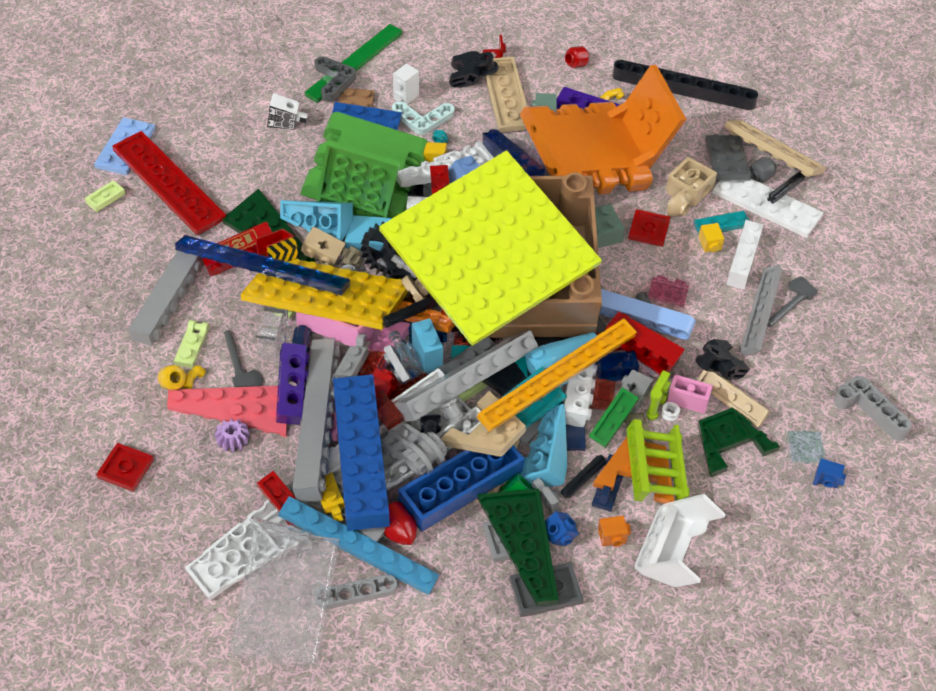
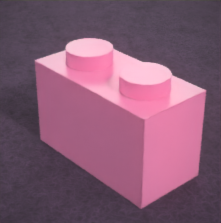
(690, 393)

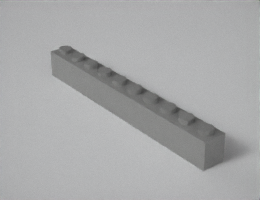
(316, 422)

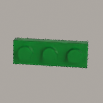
(613, 417)

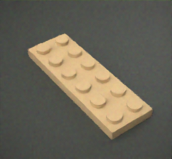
(506, 95)
(775, 147)

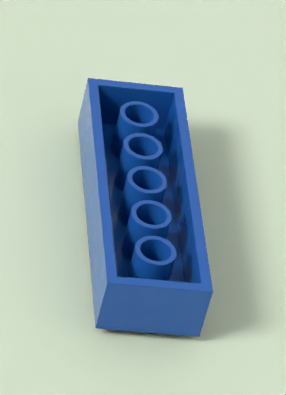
(457, 484)

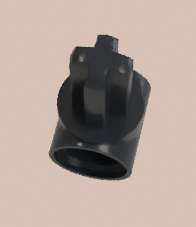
(430, 424)

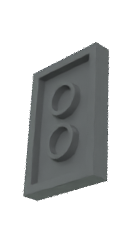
(567, 589)

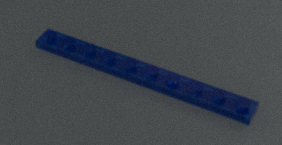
(263, 264)

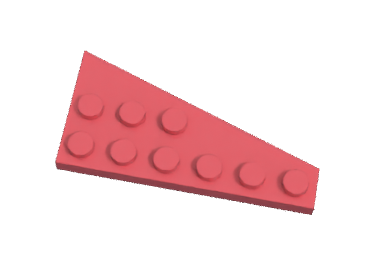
(251, 405)

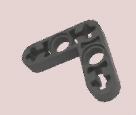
(344, 74)

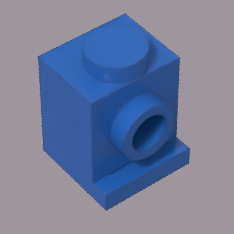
(829, 474)

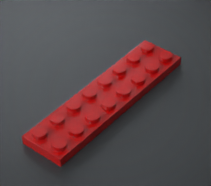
(169, 182)

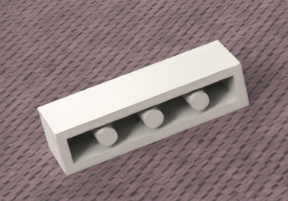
(744, 254)

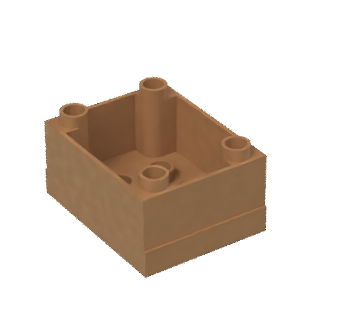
(578, 305)

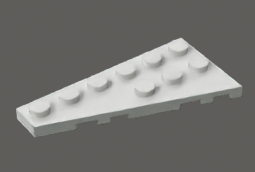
(421, 174)

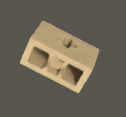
(318, 239)

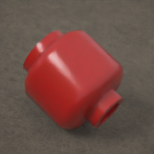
(577, 57)

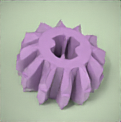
(232, 435)

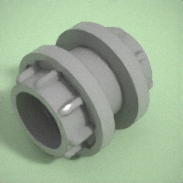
(424, 453)

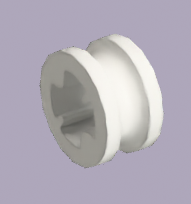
(668, 415)

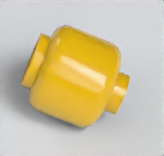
(171, 377)

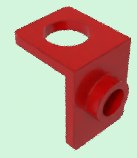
(499, 52)

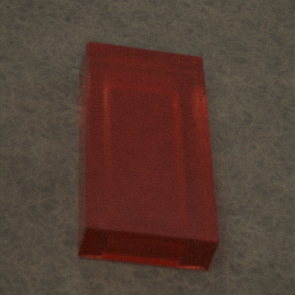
(387, 411)

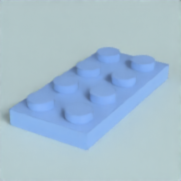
(108, 159)

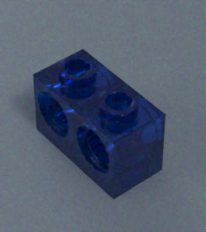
(617, 365)

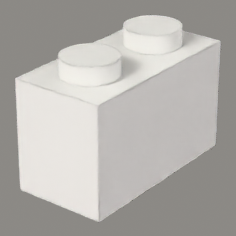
(406, 84)

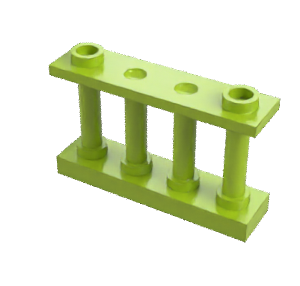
(641, 469)

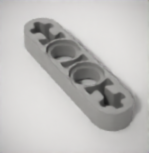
(355, 587)

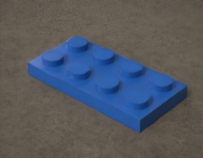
(379, 116)

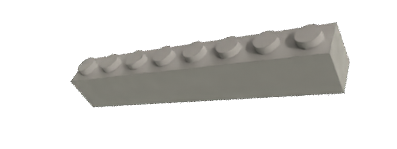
(466, 375)

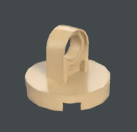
(415, 287)

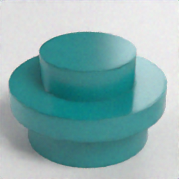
(439, 136)

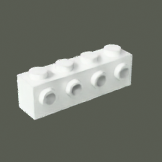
(579, 397)

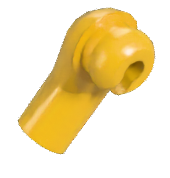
(611, 93)
(192, 374)

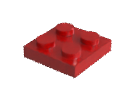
(649, 227)
(125, 467)

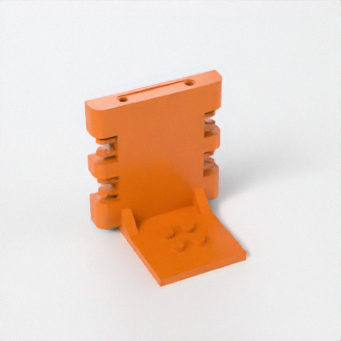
(607, 139)

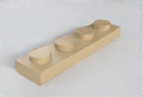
(735, 397)

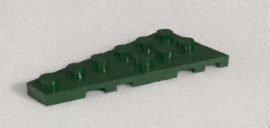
(255, 211)
(523, 533)

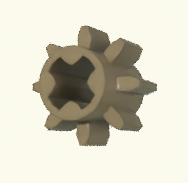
(351, 256)

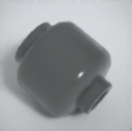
(763, 169)

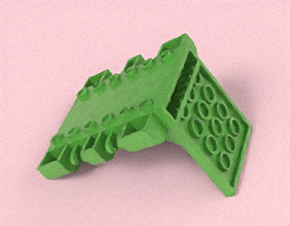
(362, 166)

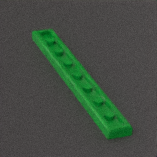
(358, 58)

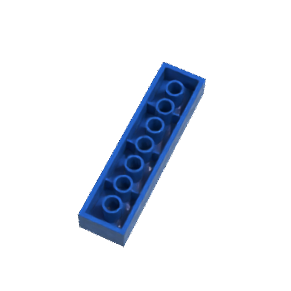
(360, 453)

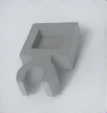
(548, 498)

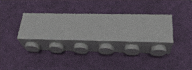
(165, 298)

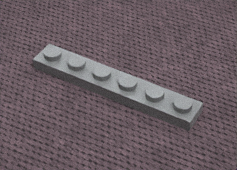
(761, 310)

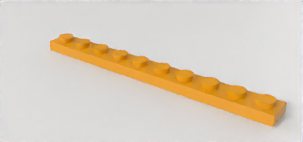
(555, 375)

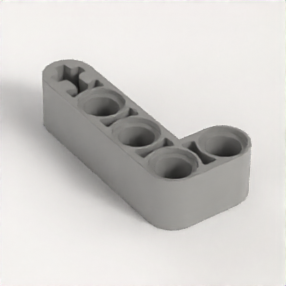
(875, 404)

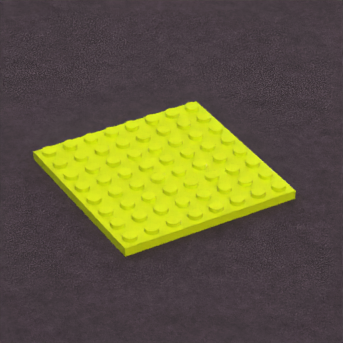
(489, 247)

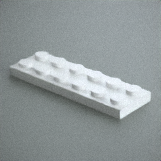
(785, 212)

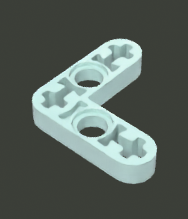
(421, 121)

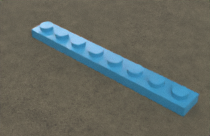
(359, 545)

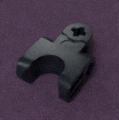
(471, 67)
(719, 359)

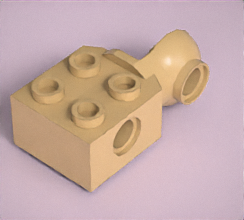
(688, 186)

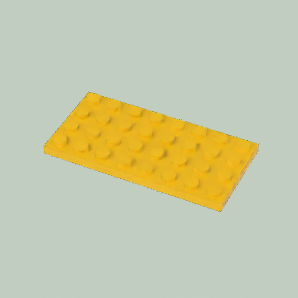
(362, 304)

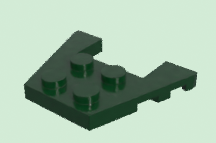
(727, 431)

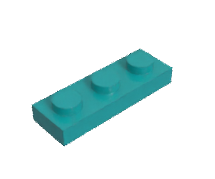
(727, 221)

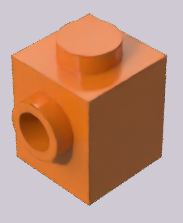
(613, 531)

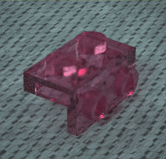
(668, 291)

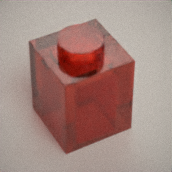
(603, 394)

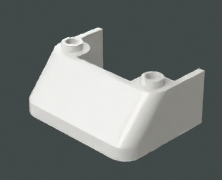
(670, 537)

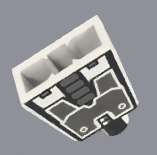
(284, 113)

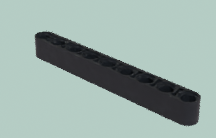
(690, 85)

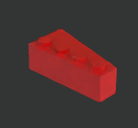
(650, 347)

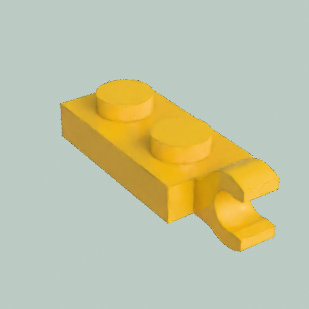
(332, 498)

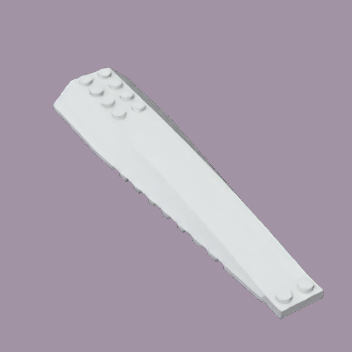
(227, 558)

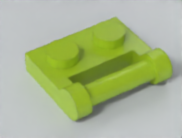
(658, 395)

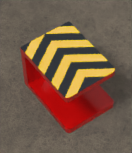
(277, 245)

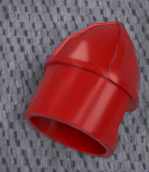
(402, 525)

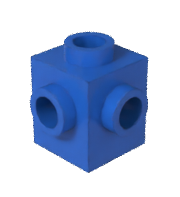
(561, 529)

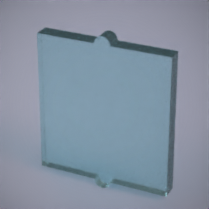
(805, 446)

